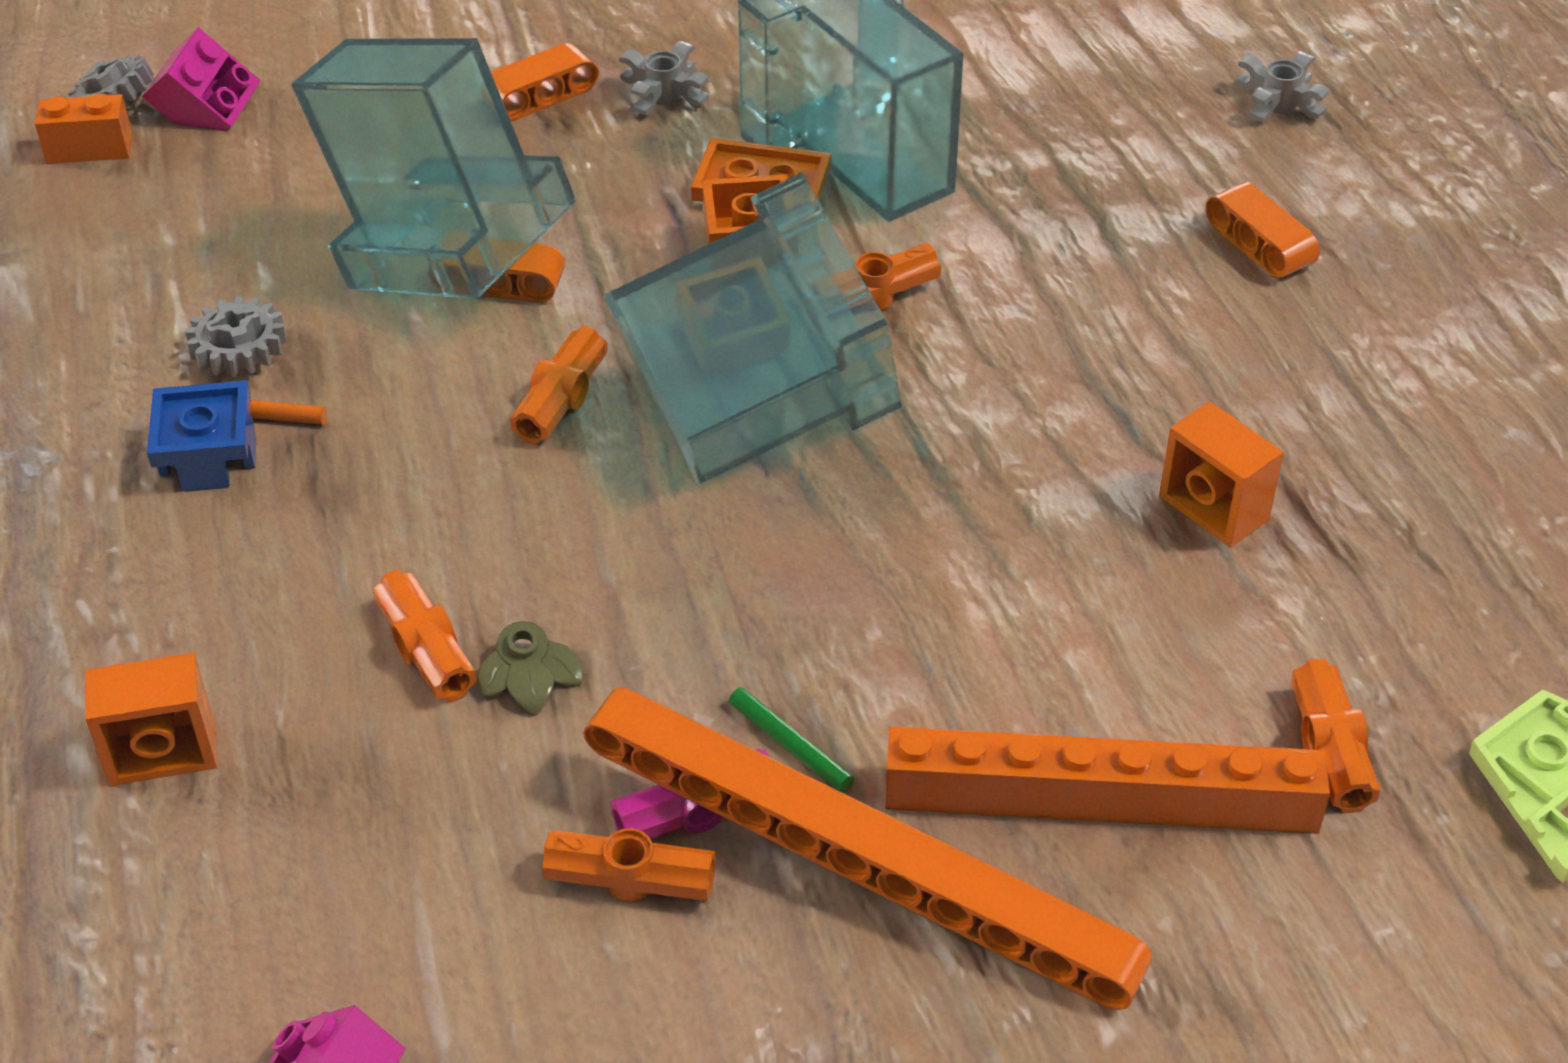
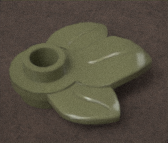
(529, 671)

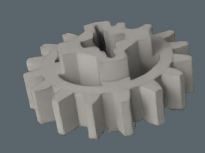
(116, 77)
(236, 336)

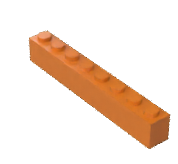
(1106, 779)

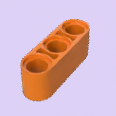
(544, 80)
(1262, 230)
(531, 276)

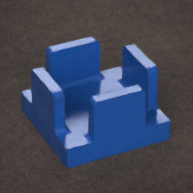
(201, 430)

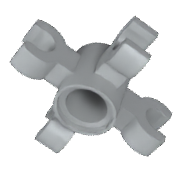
(663, 77)
(1282, 86)

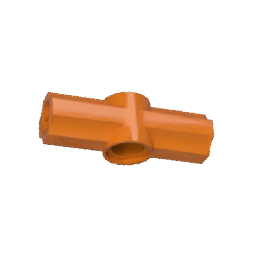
(895, 273)
(559, 385)
(424, 635)
(1337, 729)
(602, 863)

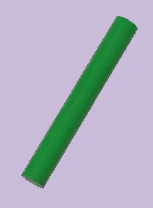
(791, 740)

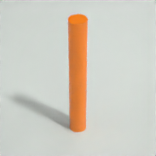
(288, 412)

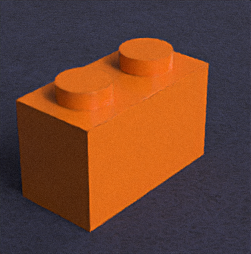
(83, 128)

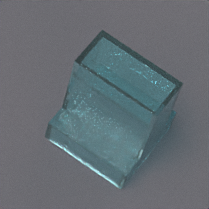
(857, 86)
(426, 166)
(758, 336)

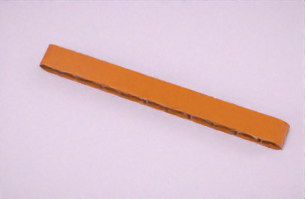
(871, 848)

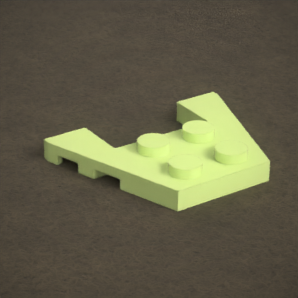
(1528, 769)

